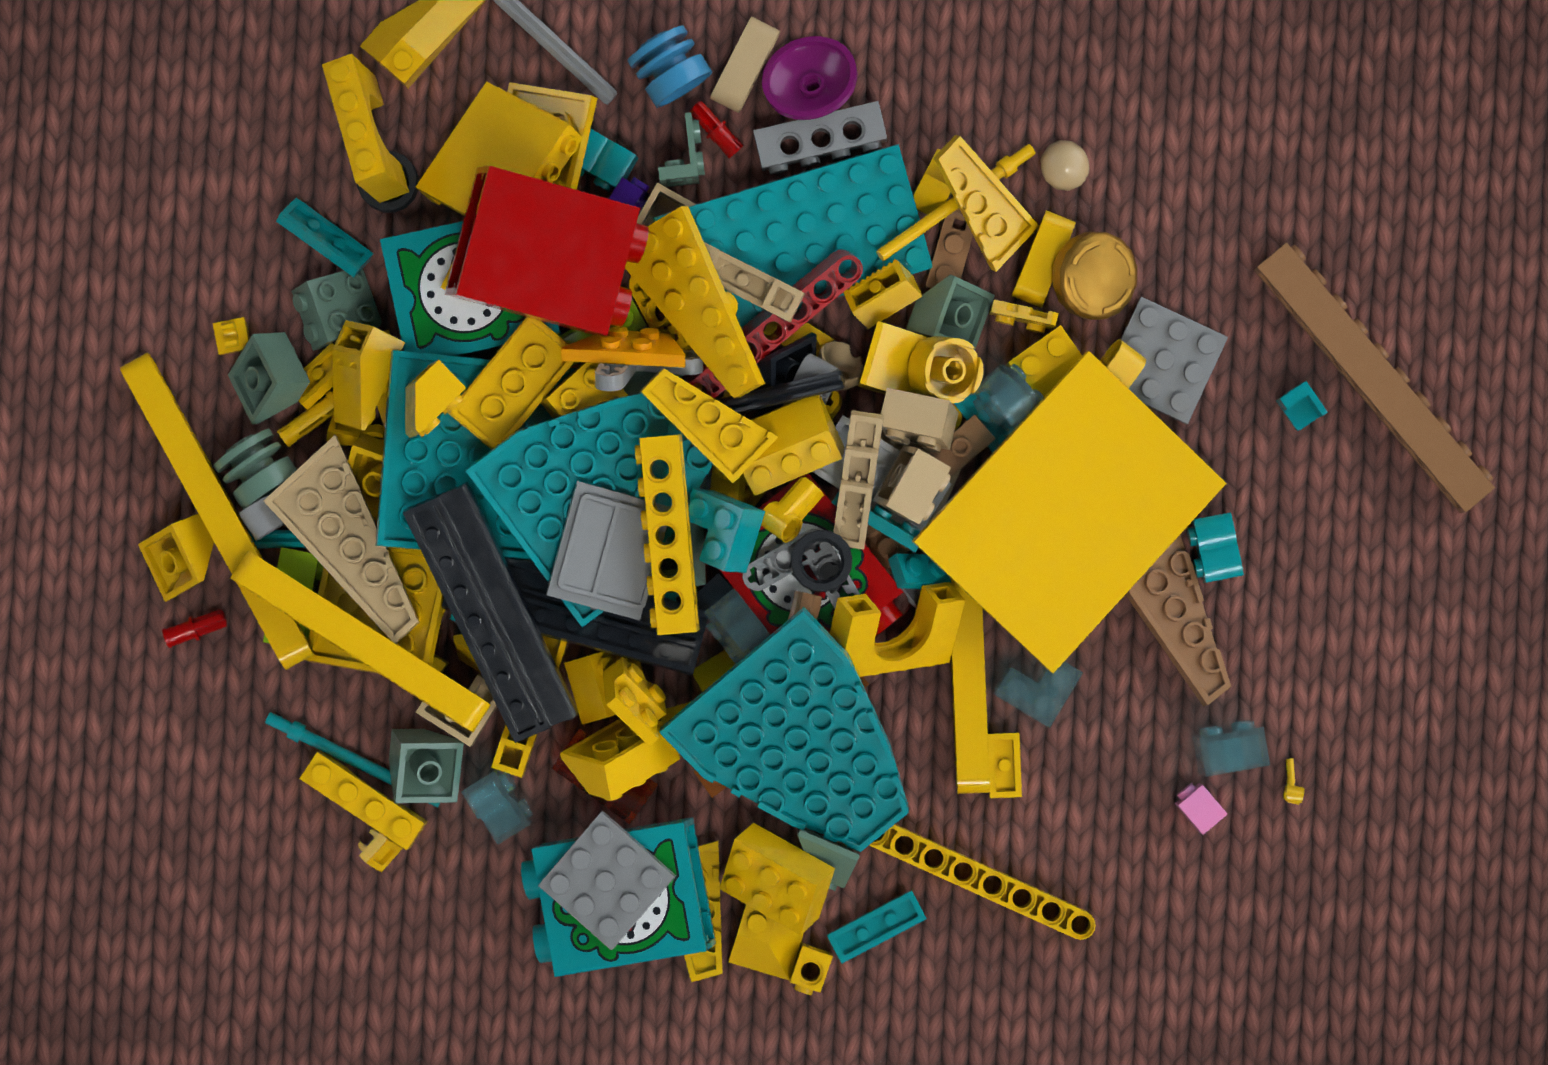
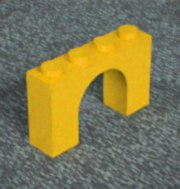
(354, 95)
(924, 643)

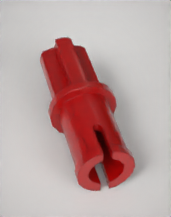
(716, 130)
(194, 628)

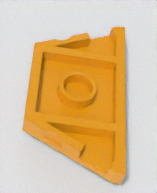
(627, 347)

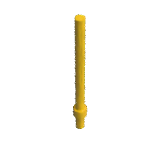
(1004, 168)

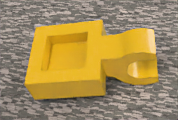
(348, 435)

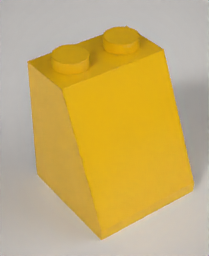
(889, 359)

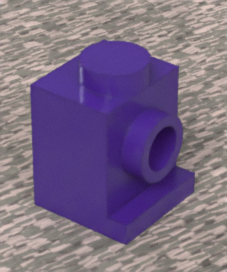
(631, 192)

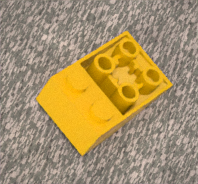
(360, 372)

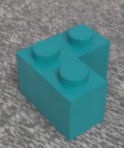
(730, 527)

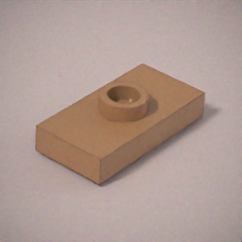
(965, 445)

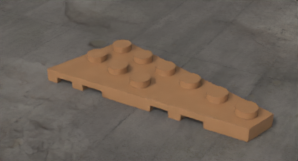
(1173, 610)

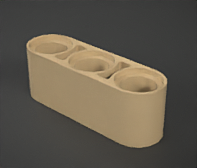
(745, 64)

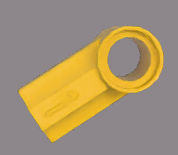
(786, 516)

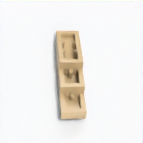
(858, 477)

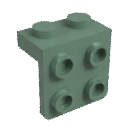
(330, 301)

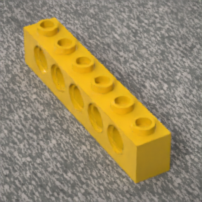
(685, 618)

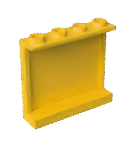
(502, 134)

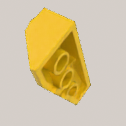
(416, 35)

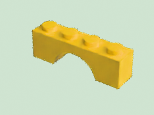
(362, 800)

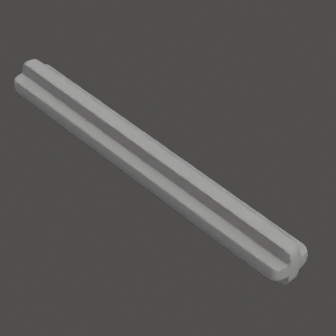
(558, 49)

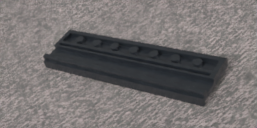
(490, 612)
(608, 630)

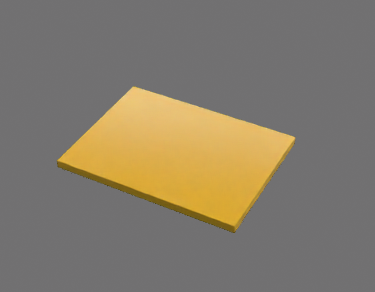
(1069, 512)

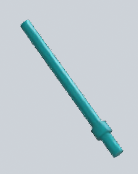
(297, 732)

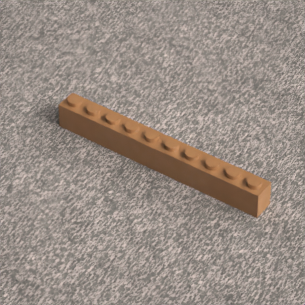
(1374, 378)

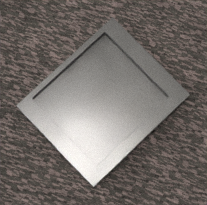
(603, 552)

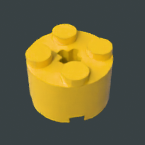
(945, 368)

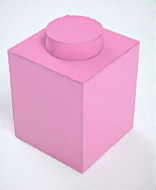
(1200, 807)

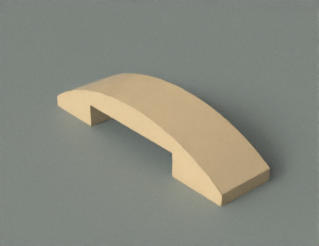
(755, 285)

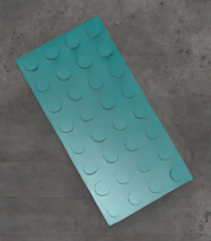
(809, 215)

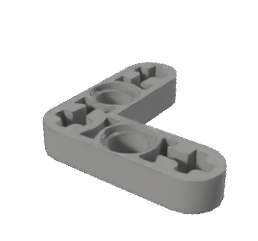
(616, 376)
(815, 561)

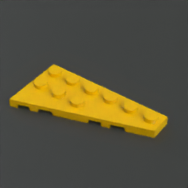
(689, 293)

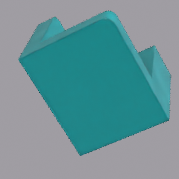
(1301, 406)

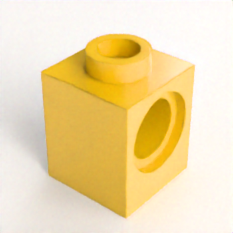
(815, 955)

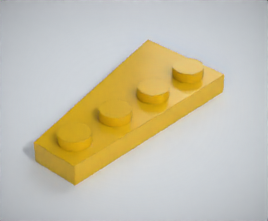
(987, 205)
(709, 963)

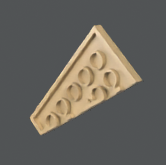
(335, 524)

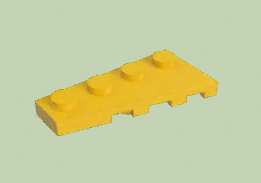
(713, 428)

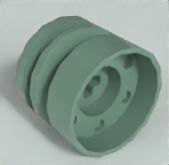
(255, 467)

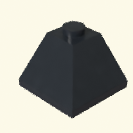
(784, 363)

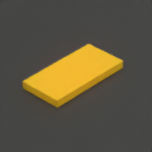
(512, 383)

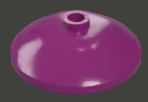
(806, 66)

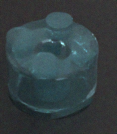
(1005, 398)

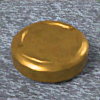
(1095, 275)

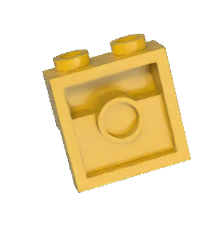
(634, 699)

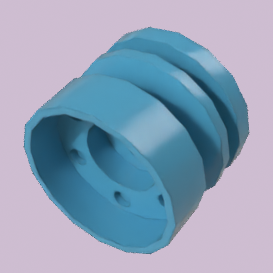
(670, 67)

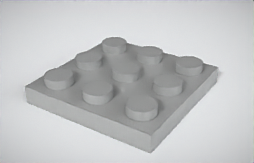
(1177, 357)
(607, 880)

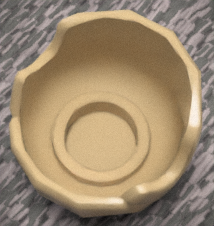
(1064, 165)
(840, 356)

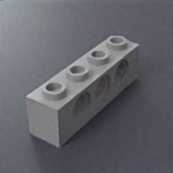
(865, 116)

